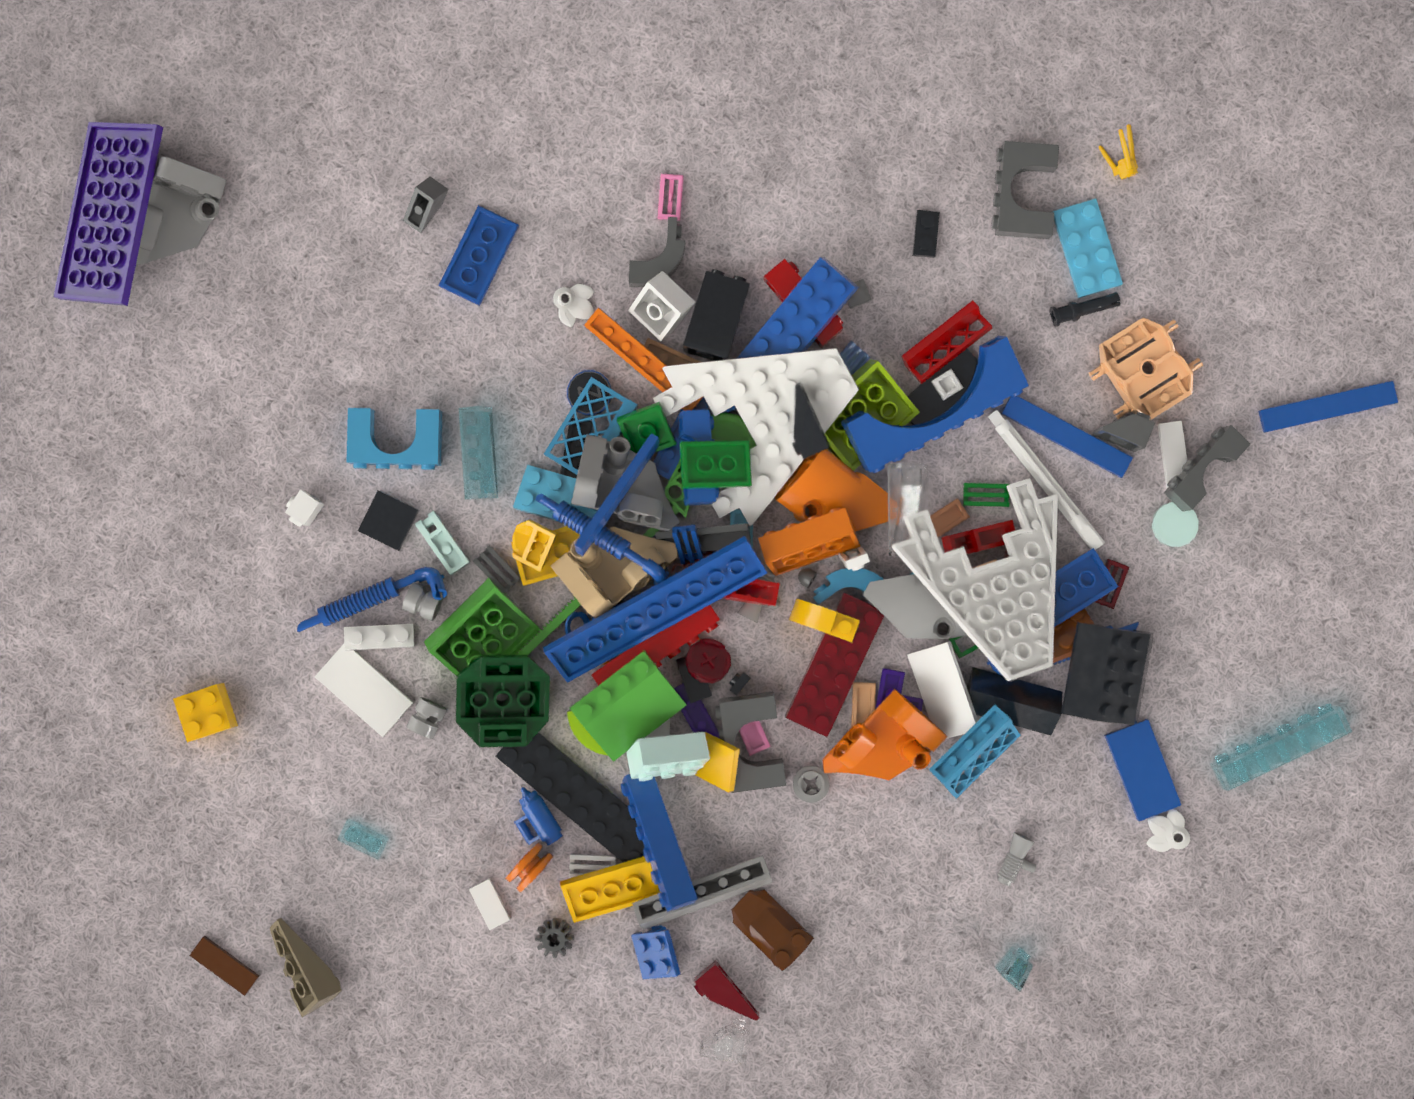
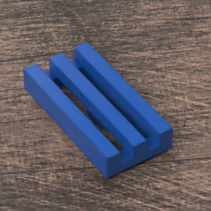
(690, 555)

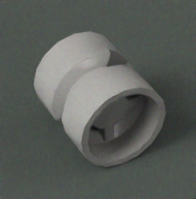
(421, 601)
(426, 718)

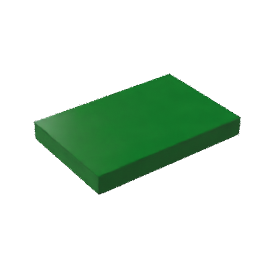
(715, 464)

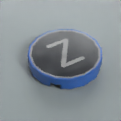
(577, 385)

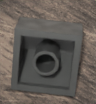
(1129, 432)

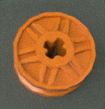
(529, 867)

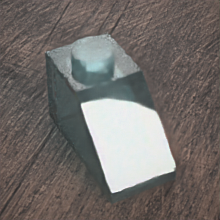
(1015, 967)

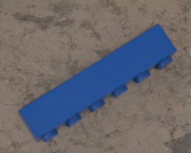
(659, 842)

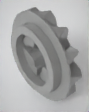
(811, 795)

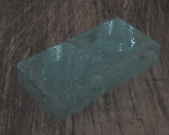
(363, 839)

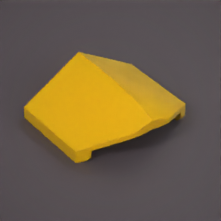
(533, 544)

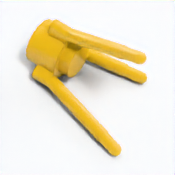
(1126, 167)

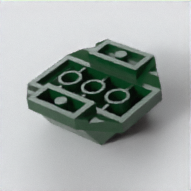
(506, 721)

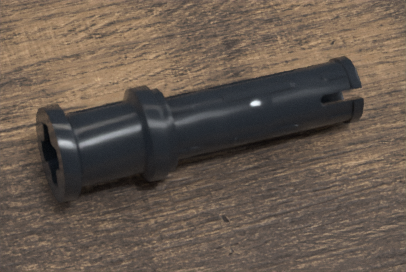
(1074, 310)

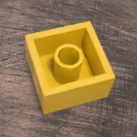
(205, 712)

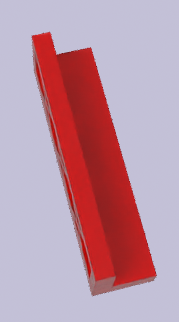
(941, 336)

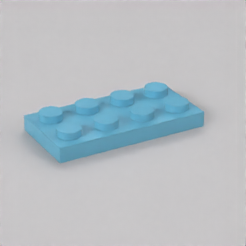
(1087, 248)
(551, 484)

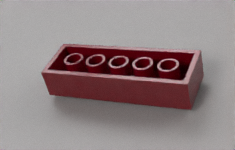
(834, 669)

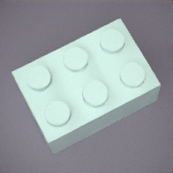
(667, 756)

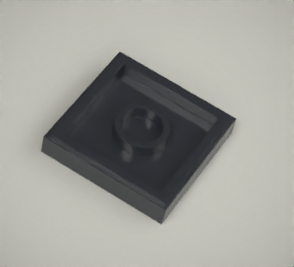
(388, 520)

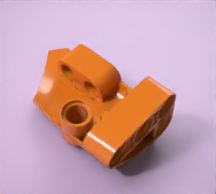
(828, 483)
(886, 742)

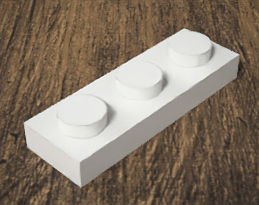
(379, 637)

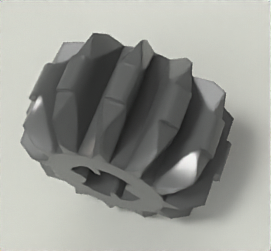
(563, 937)

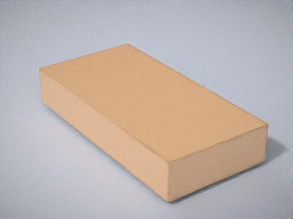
(862, 701)

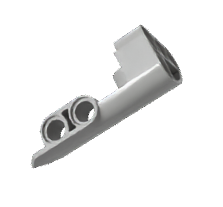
(911, 608)

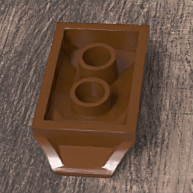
(771, 928)

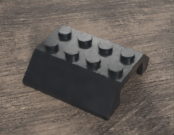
(1107, 674)

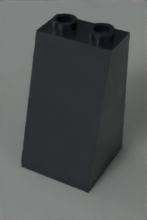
(716, 316)

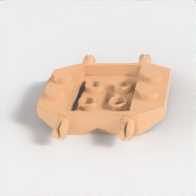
(1131, 379)

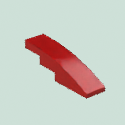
(756, 592)

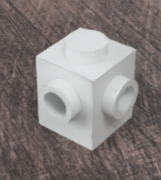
(303, 508)

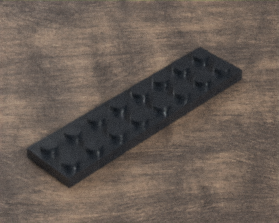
(576, 795)

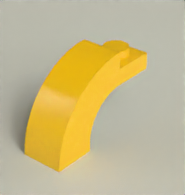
(824, 620)

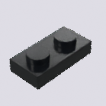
(926, 233)

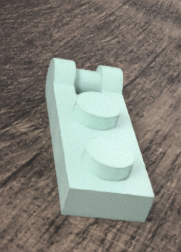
(442, 543)

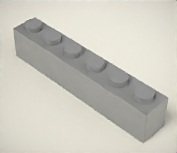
(708, 890)

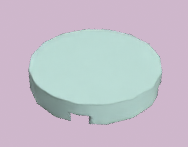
(1173, 526)

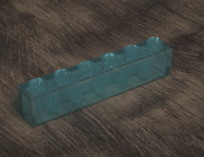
(1280, 747)

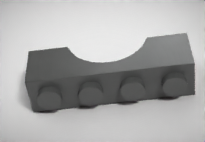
(1188, 487)

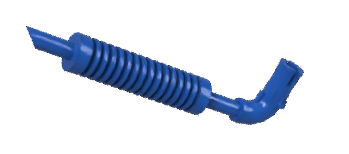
(606, 538)
(373, 596)

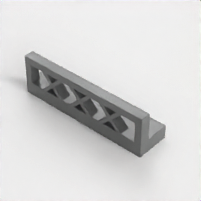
(711, 537)

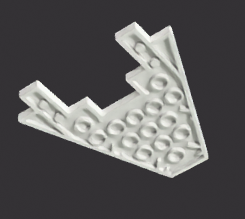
(765, 399)
(1003, 603)

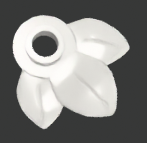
(577, 304)
(1165, 829)

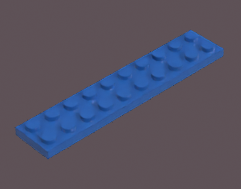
(655, 609)

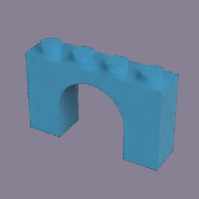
(364, 451)

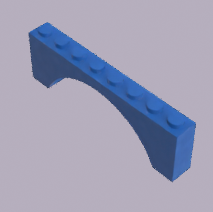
(994, 380)

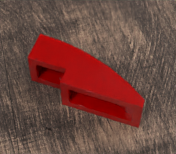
(979, 538)

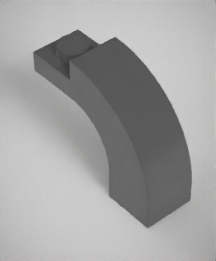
(668, 261)

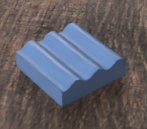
(854, 357)

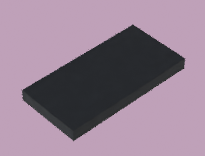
(927, 398)

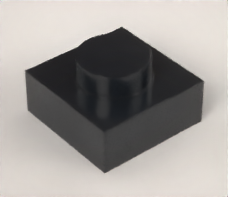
(738, 682)

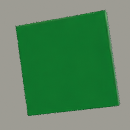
(645, 421)

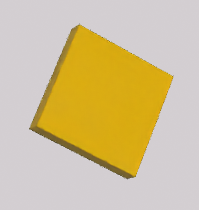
(722, 765)

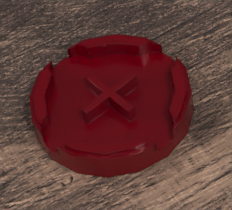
(708, 661)

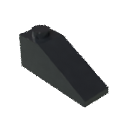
(807, 429)

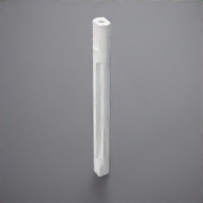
(1046, 480)

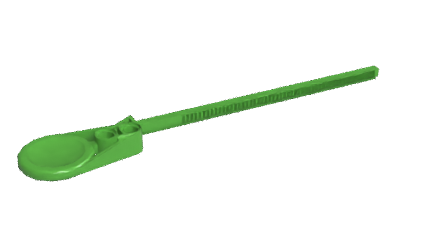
(726, 428)

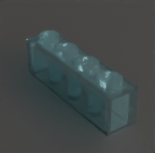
(478, 453)

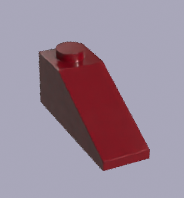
(721, 989)

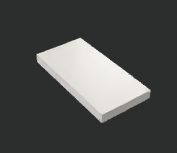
(943, 689)
(364, 690)

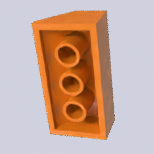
(808, 541)

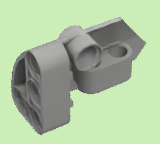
(174, 209)
(600, 470)

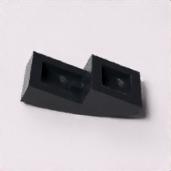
(695, 689)

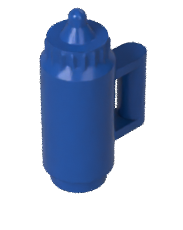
(539, 817)

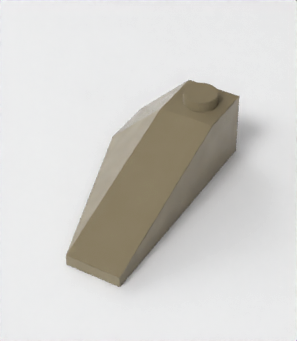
(310, 975)

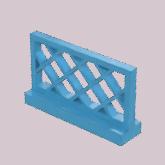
(611, 432)
(965, 751)

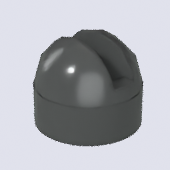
(805, 577)

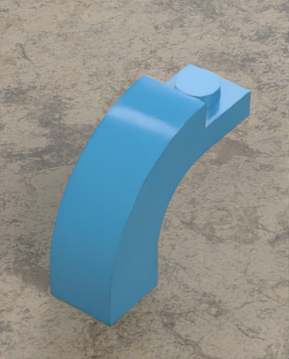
(844, 578)

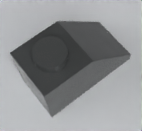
(425, 203)

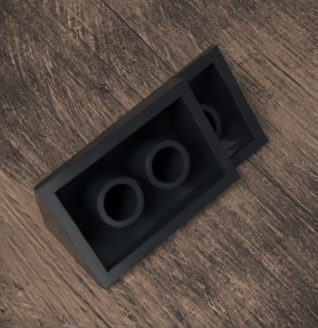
(1023, 702)

